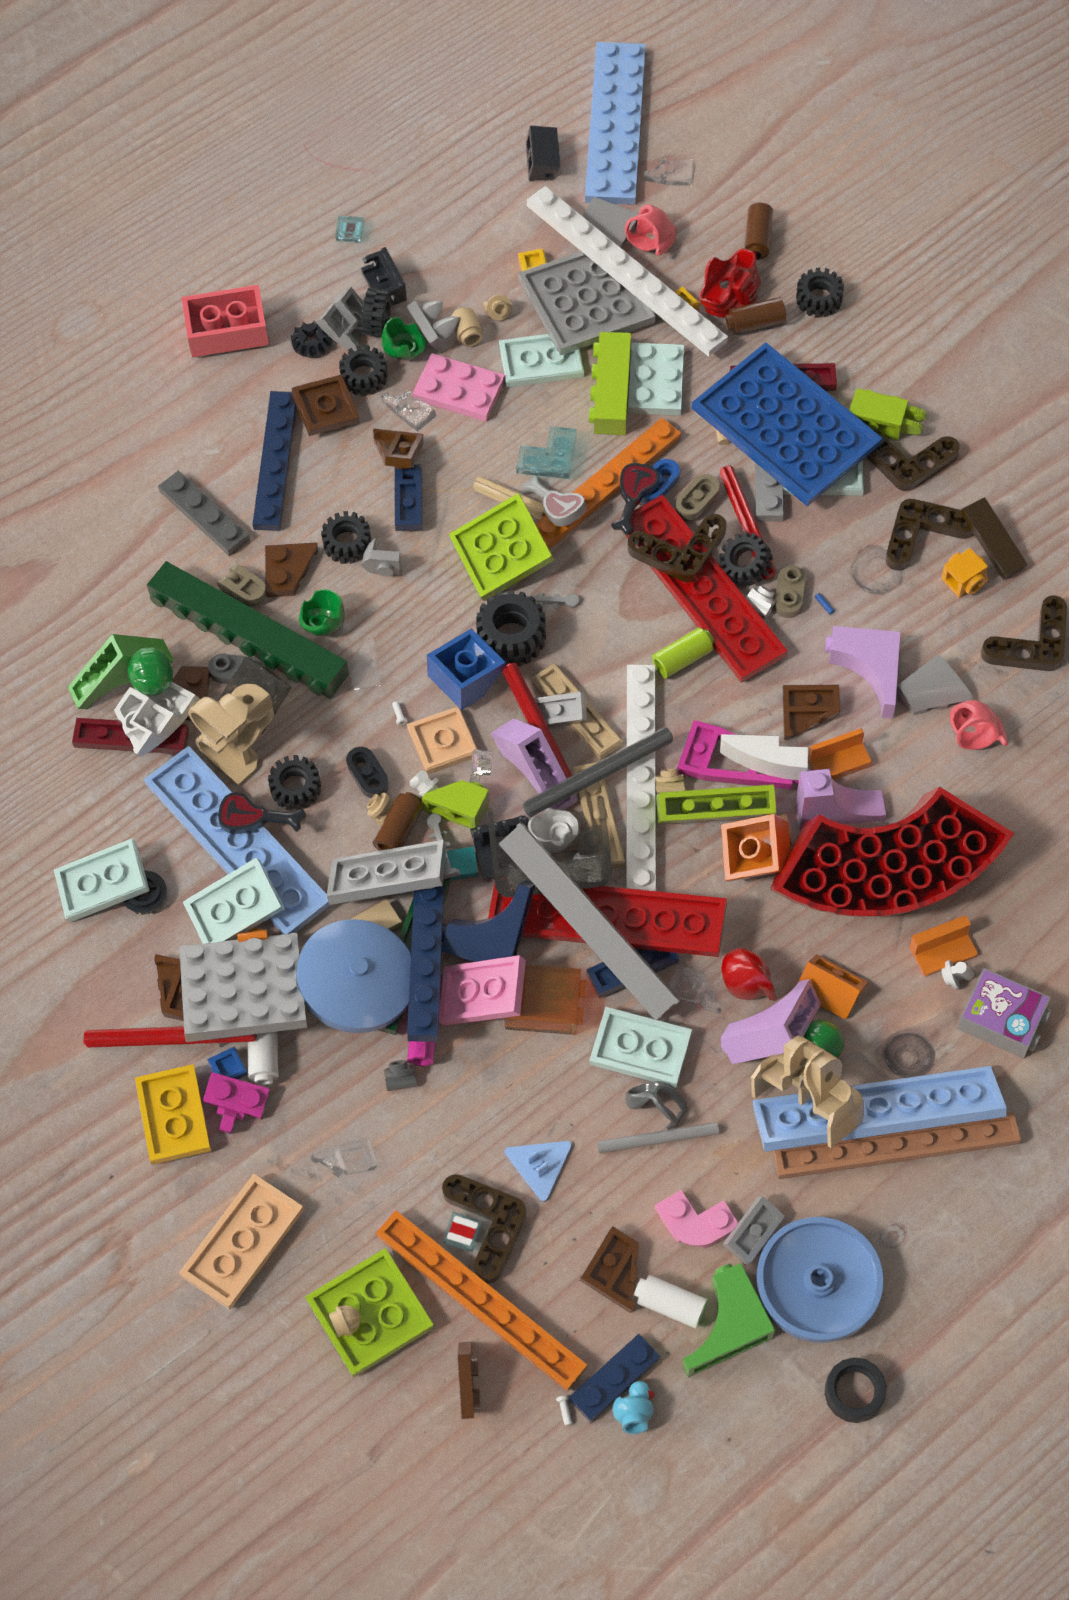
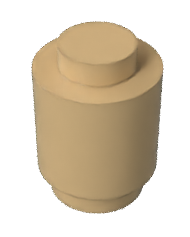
(468, 327)

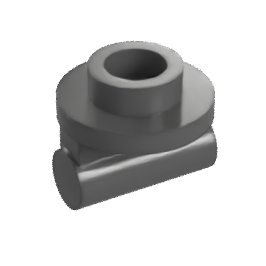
(399, 1075)

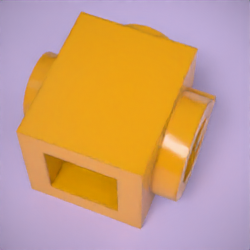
(965, 573)

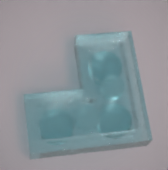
(550, 461)

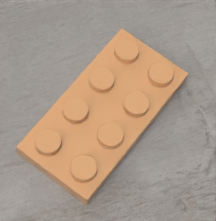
(241, 1241)

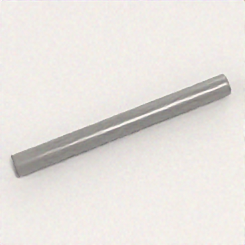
(658, 1137)

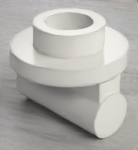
(761, 600)
(423, 783)
(953, 974)

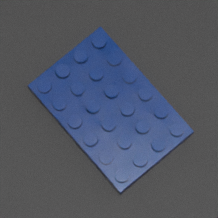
(786, 423)

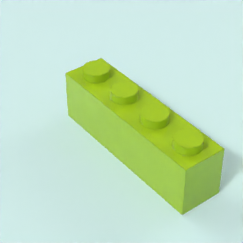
(611, 383)
(715, 804)

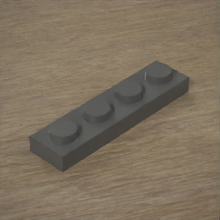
(203, 513)

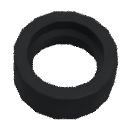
(872, 1372)

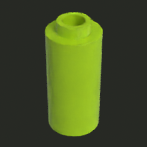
(683, 652)

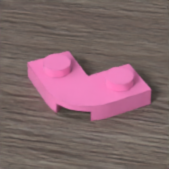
(695, 1229)

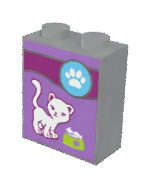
(1005, 1013)

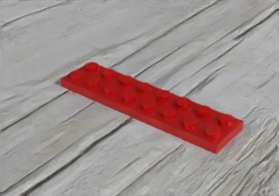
(711, 599)
(642, 916)

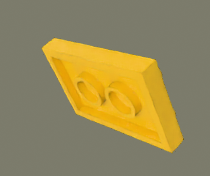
(172, 1114)

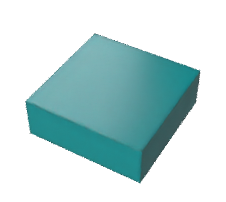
(465, 861)

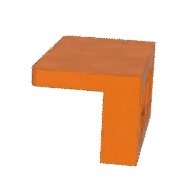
(840, 755)
(942, 944)
(833, 985)

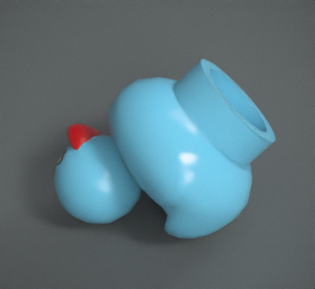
(635, 1410)

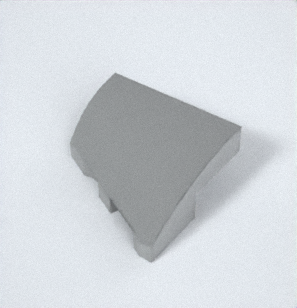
(343, 319)
(932, 687)

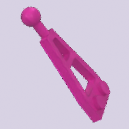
(698, 755)

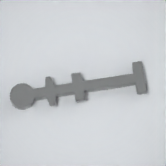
(570, 600)
(434, 821)

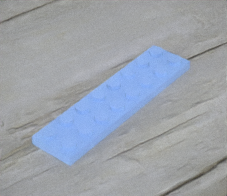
(615, 123)
(194, 798)
(888, 1108)

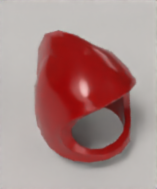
(747, 975)

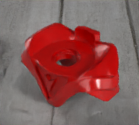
(742, 278)

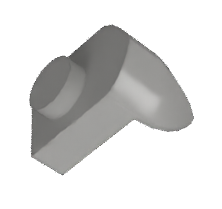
(381, 562)

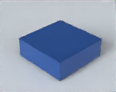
(228, 1064)

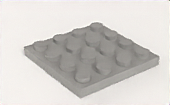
(580, 301)
(241, 988)

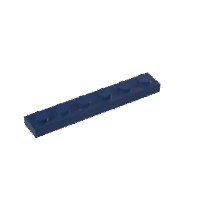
(274, 462)
(425, 965)

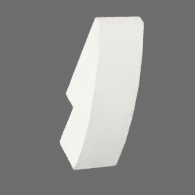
(765, 755)

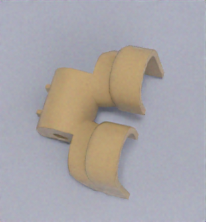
(232, 728)
(816, 1077)

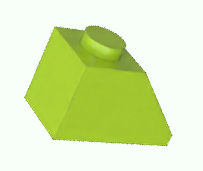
(458, 802)

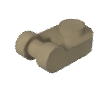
(249, 590)

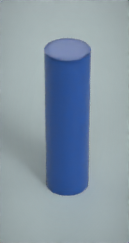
(824, 603)

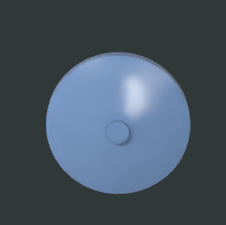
(354, 976)
(819, 1279)

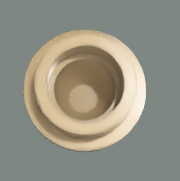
(345, 1320)

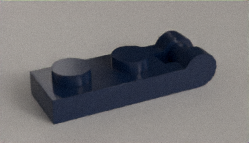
(408, 498)

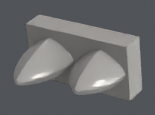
(434, 332)

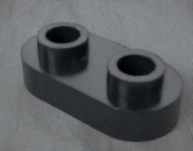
(367, 774)

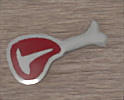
(559, 508)

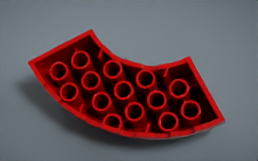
(893, 865)

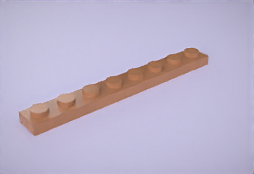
(897, 1147)

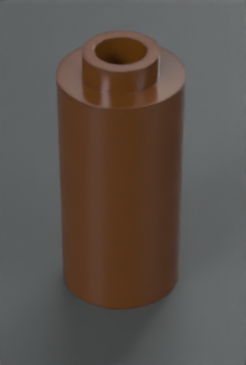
(759, 229)
(756, 315)
(399, 822)

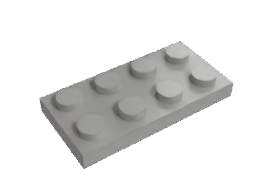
(386, 872)

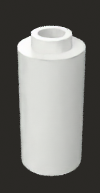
(263, 1059)
(670, 1300)

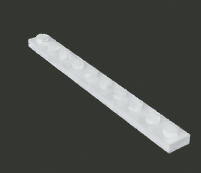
(627, 271)
(640, 781)

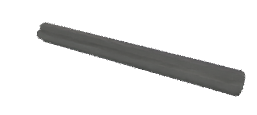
(597, 772)

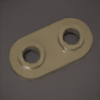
(695, 498)
(790, 589)

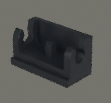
(542, 152)
(384, 275)

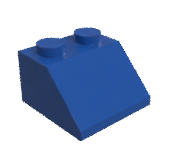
(464, 668)

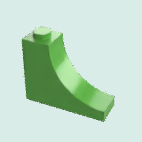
(109, 667)
(739, 1322)

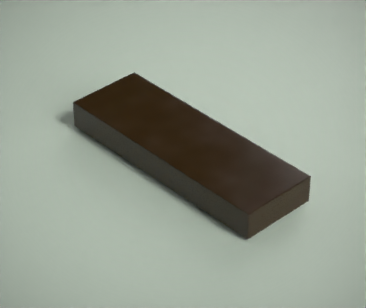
(993, 538)

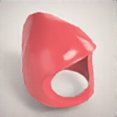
(653, 221)
(986, 722)

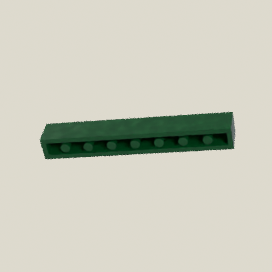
(248, 630)

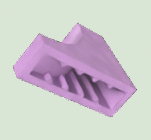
(872, 656)
(532, 755)
(823, 796)
(772, 1028)

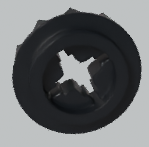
(313, 347)
(155, 898)

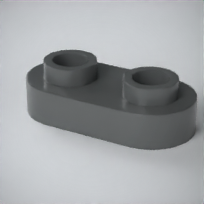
(224, 674)

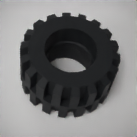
(518, 610)

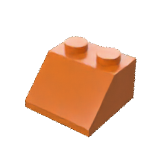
(755, 847)

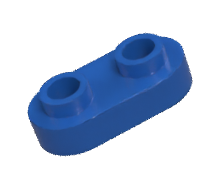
(664, 467)

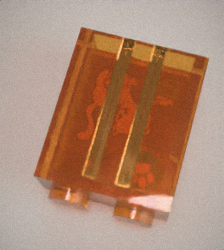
(550, 1001)

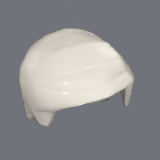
(554, 829)

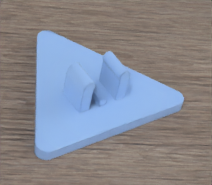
(539, 1164)

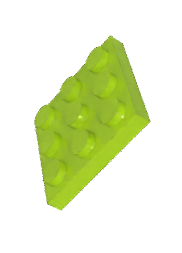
(501, 547)
(387, 1311)

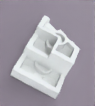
(153, 718)

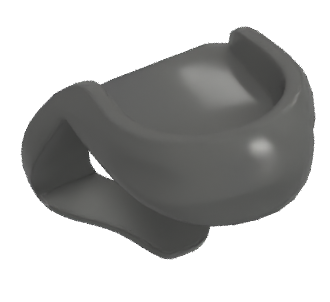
(639, 1095)

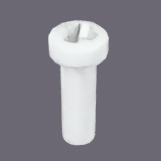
(401, 720)
(564, 1409)

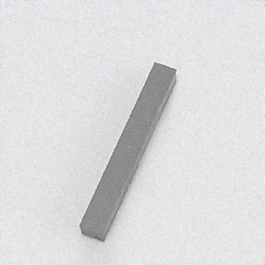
(589, 921)

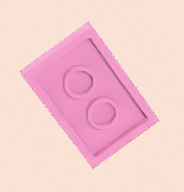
(459, 387)
(482, 990)

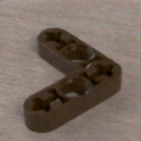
(911, 466)
(914, 522)
(679, 557)
(1037, 649)
(494, 1213)

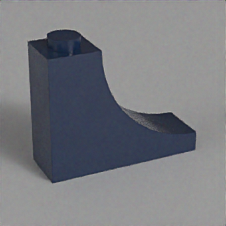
(493, 936)

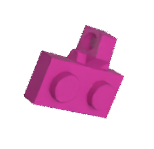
(234, 1099)

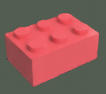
(225, 321)

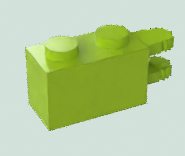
(887, 413)

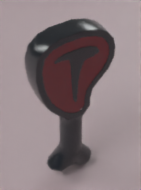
(635, 483)
(241, 816)

